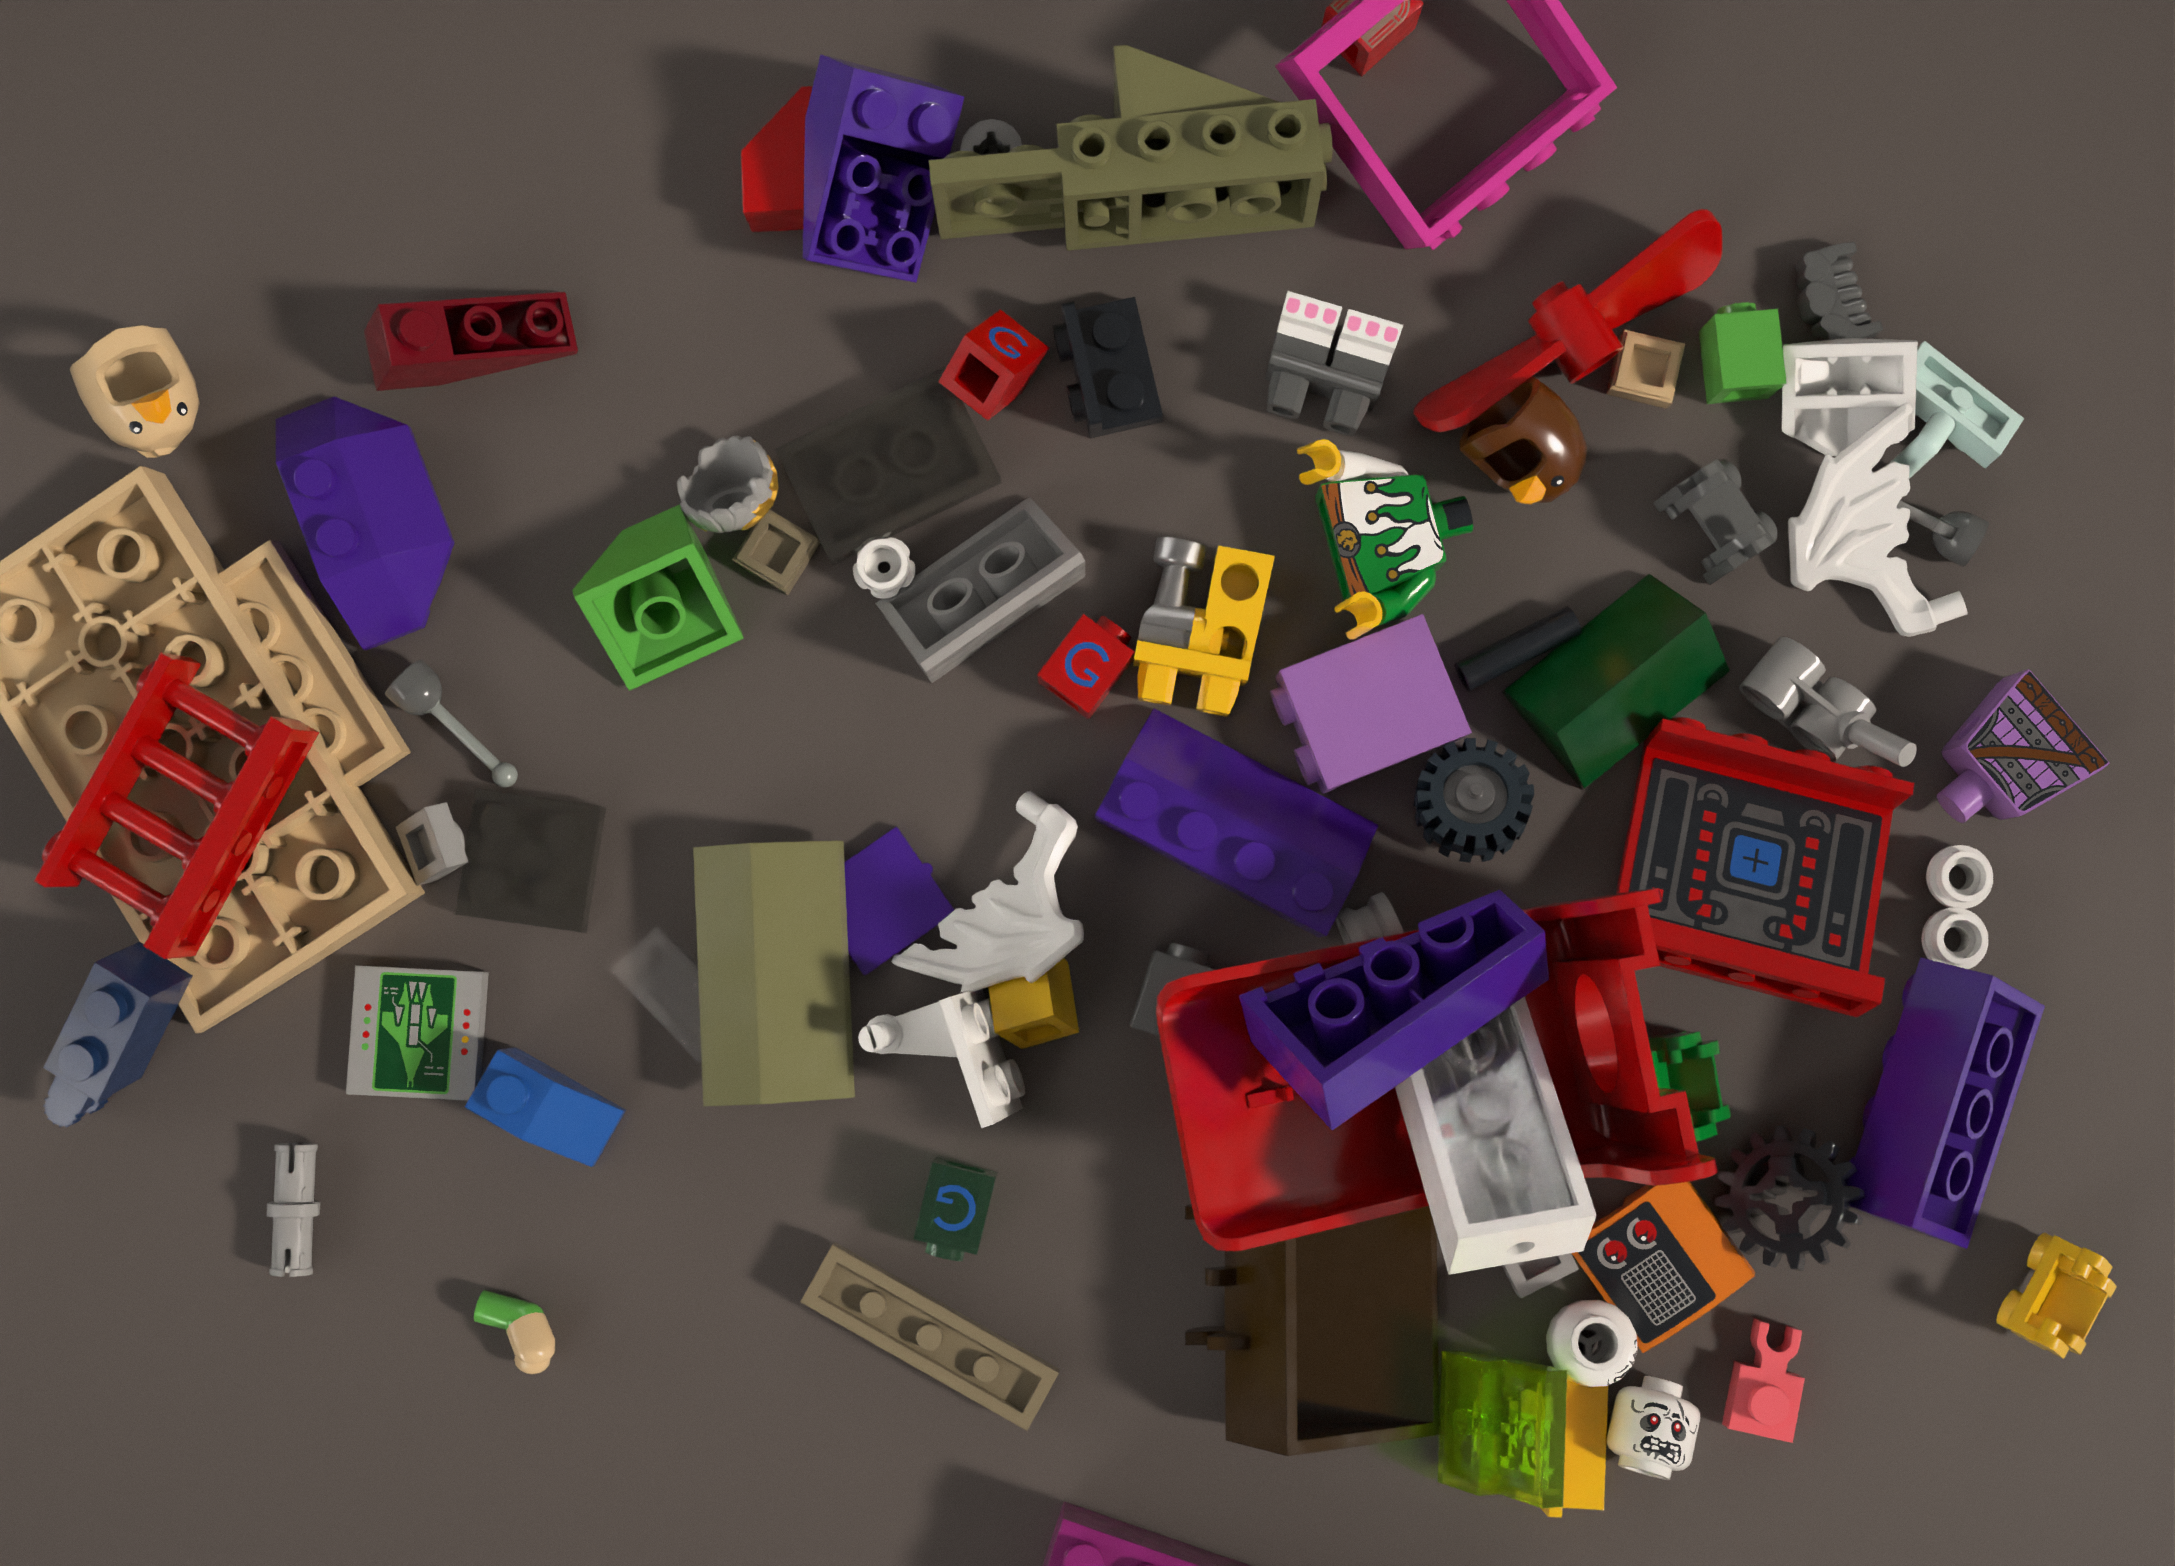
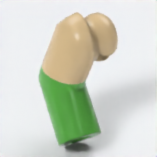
(525, 1326)

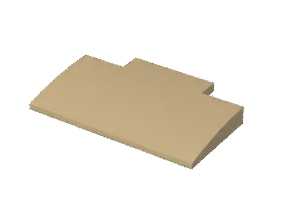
(78, 629)

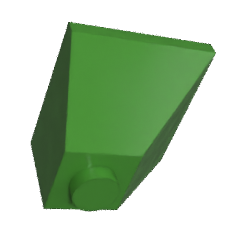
(656, 600)

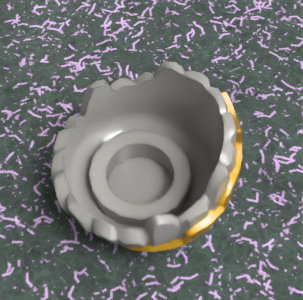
(729, 486)

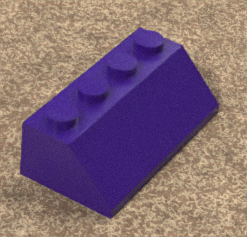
(1237, 823)
(1943, 1100)

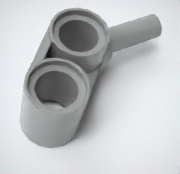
(1819, 714)

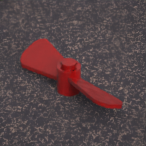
(1578, 326)

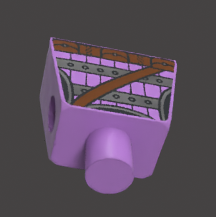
(2016, 752)

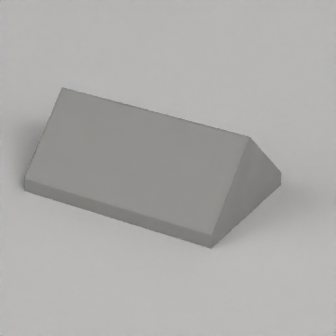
(983, 588)

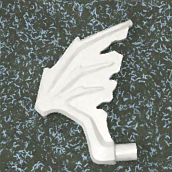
(1856, 522)
(1013, 927)

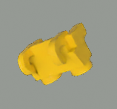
(2060, 1297)

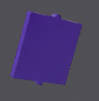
(889, 900)

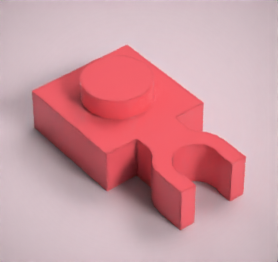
(1762, 1394)

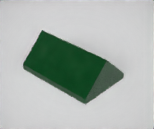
(1619, 678)

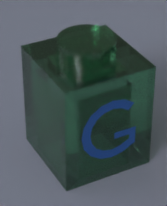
(955, 1209)

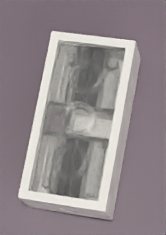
(1496, 1149)

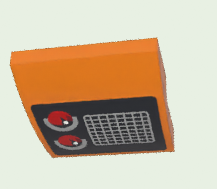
(1663, 1260)

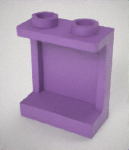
(1369, 704)

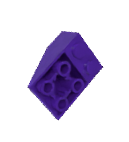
(870, 167)

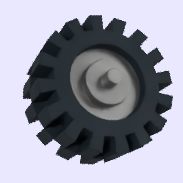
(1473, 800)

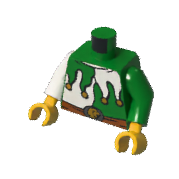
(1380, 532)

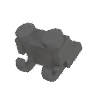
(1723, 514)

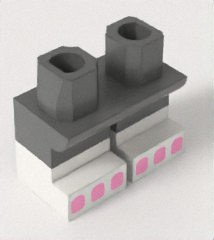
(1356, 366)

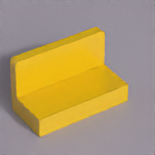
(1584, 1448)

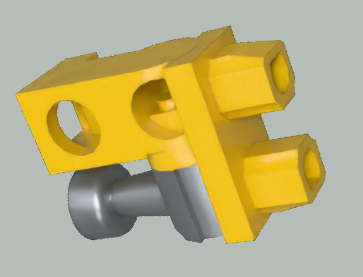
(1197, 641)

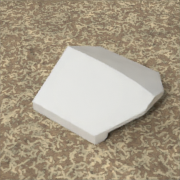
(1845, 388)

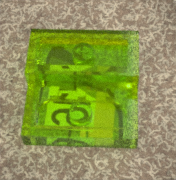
(1502, 1428)

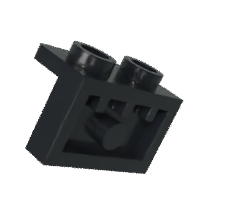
(1110, 367)

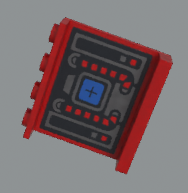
(1761, 863)

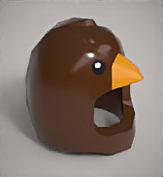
(1528, 443)

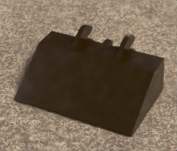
(1330, 1337)

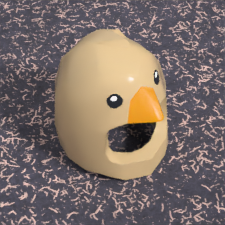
(138, 389)

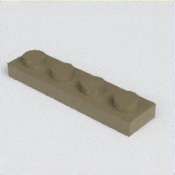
(930, 1336)

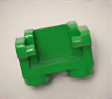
(1689, 1065)

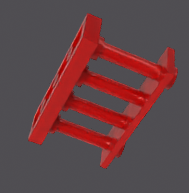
(240, 806)

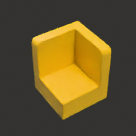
(1036, 1010)

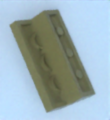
(773, 973)

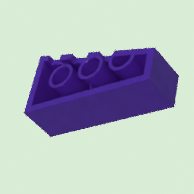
(1397, 1006)

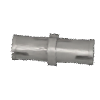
(293, 1209)

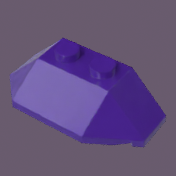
(365, 515)

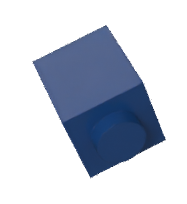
(544, 1106)

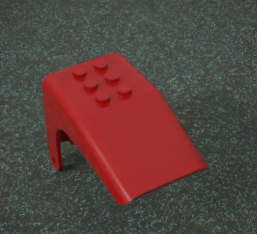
(1274, 1170)

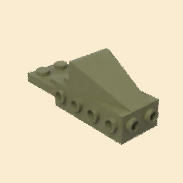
(1169, 138)

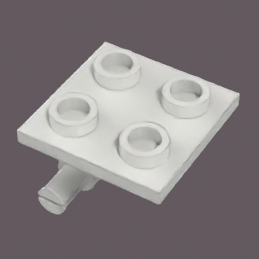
(959, 1029)

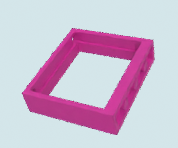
(1531, 146)

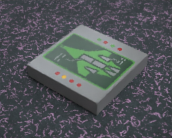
(416, 1032)

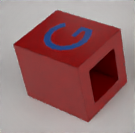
(993, 364)
(1087, 664)

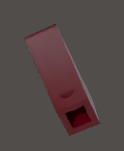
(465, 338)

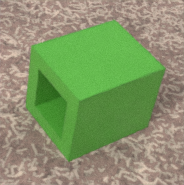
(1742, 354)

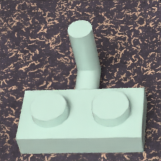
(1956, 411)

